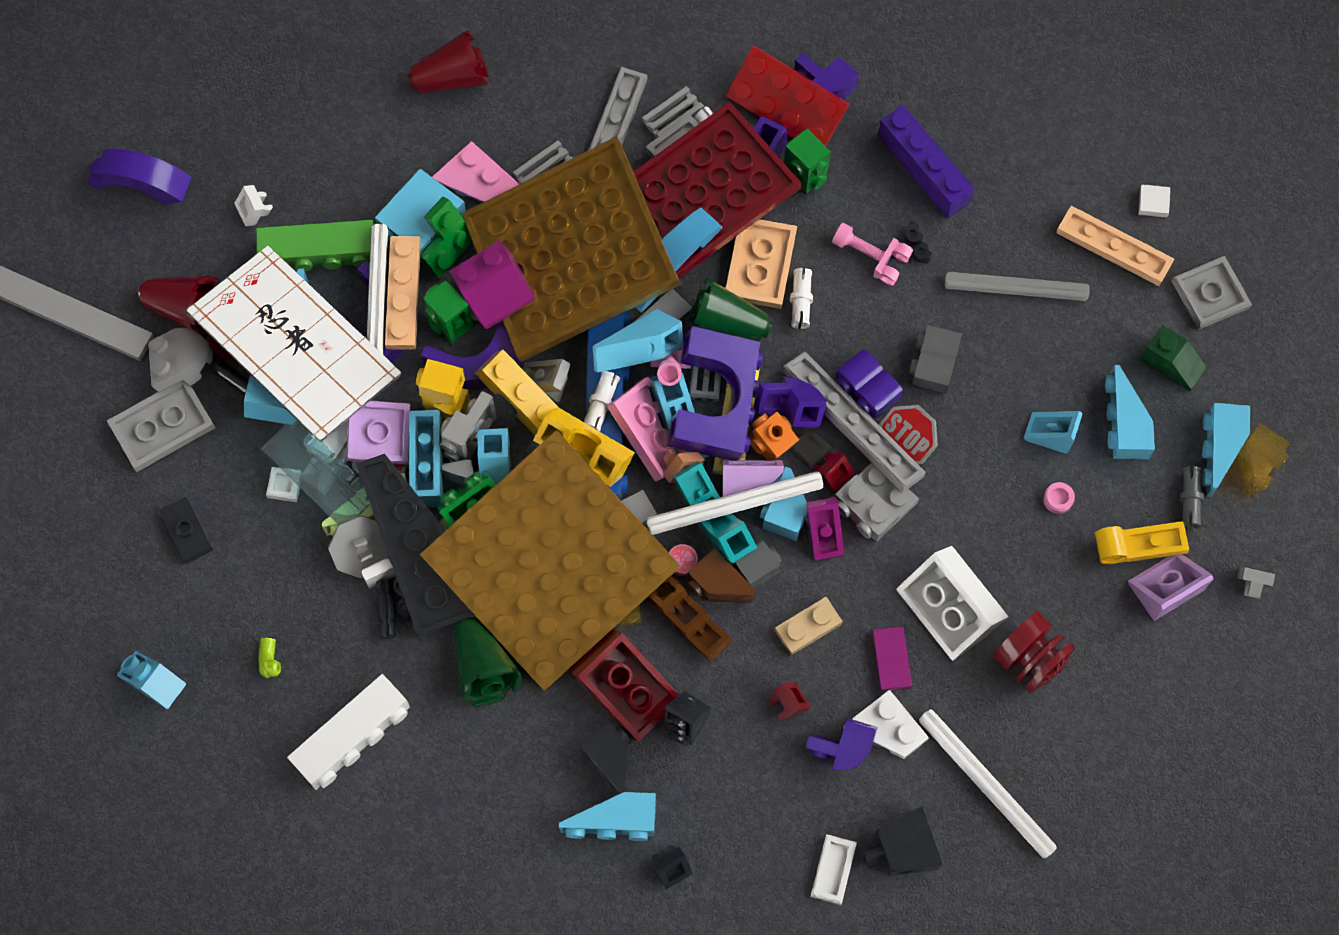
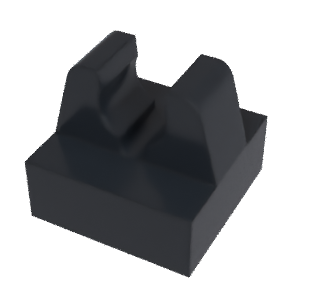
(671, 867)

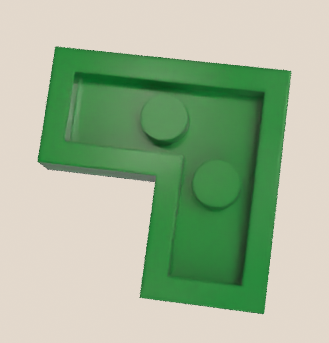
(451, 237)

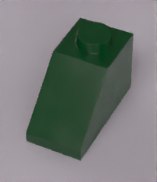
(1174, 358)

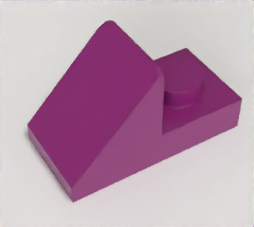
(824, 528)

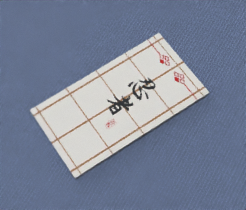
(294, 343)

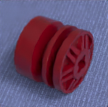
(1034, 652)

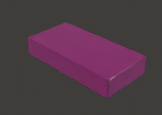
(892, 659)

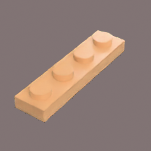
(1115, 245)
(403, 292)

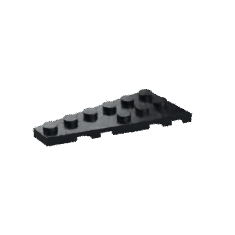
(406, 532)

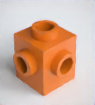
(772, 435)

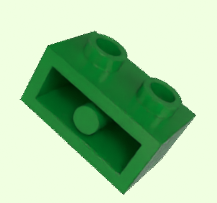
(807, 160)
(447, 312)
(457, 503)

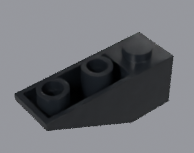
(685, 718)

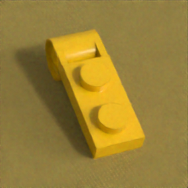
(1141, 543)

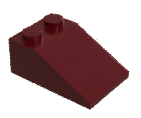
(624, 683)

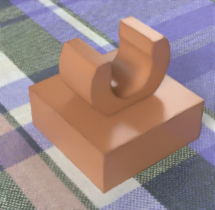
(679, 461)

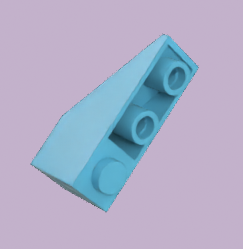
(640, 342)
(1131, 424)
(1226, 433)
(622, 815)

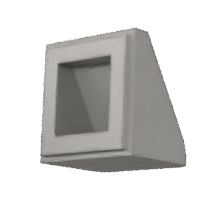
(457, 471)

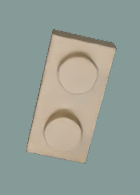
(808, 625)

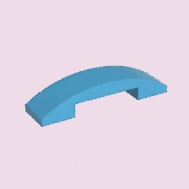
(686, 238)

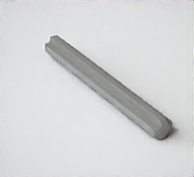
(1017, 286)

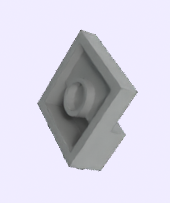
(460, 431)
(874, 502)

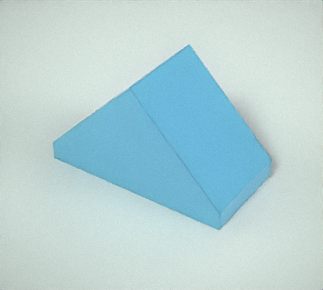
(1053, 429)

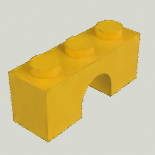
(506, 378)
(442, 388)
(599, 451)

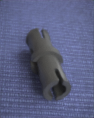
(1192, 497)

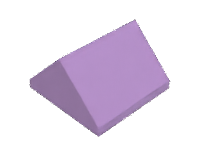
(1169, 584)

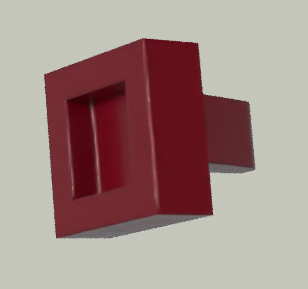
(835, 471)
(791, 698)

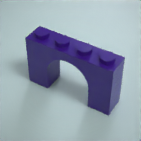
(737, 363)

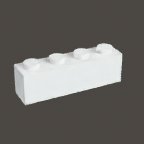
(349, 732)

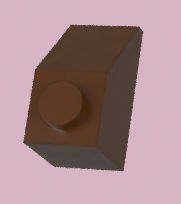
(719, 581)

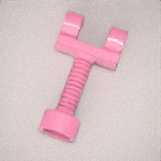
(885, 273)
(670, 368)

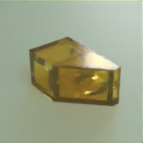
(1259, 456)

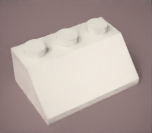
(951, 602)

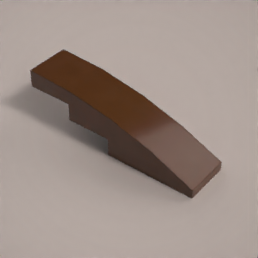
(689, 619)

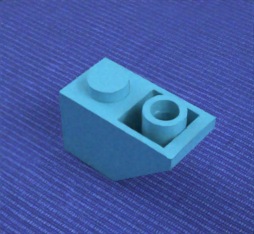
(494, 453)
(785, 515)
(151, 679)

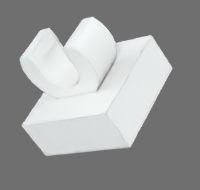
(250, 205)

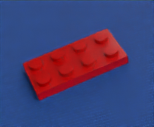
(786, 97)

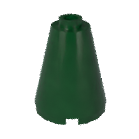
(728, 313)
(483, 664)

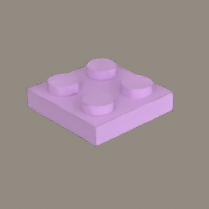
(379, 430)

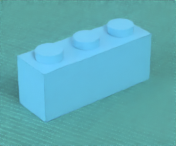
(426, 455)

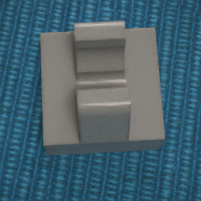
(1255, 580)

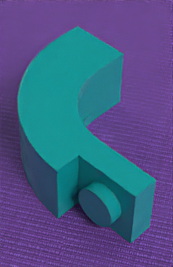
(725, 532)

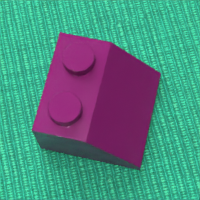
(493, 284)

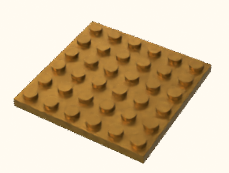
(580, 245)
(550, 560)

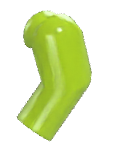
(267, 665)

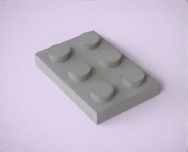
(160, 424)

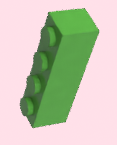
(319, 244)

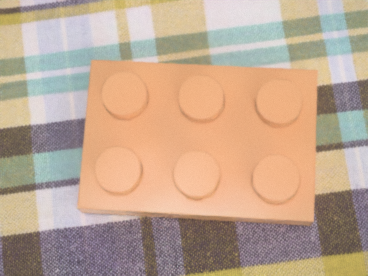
(762, 263)

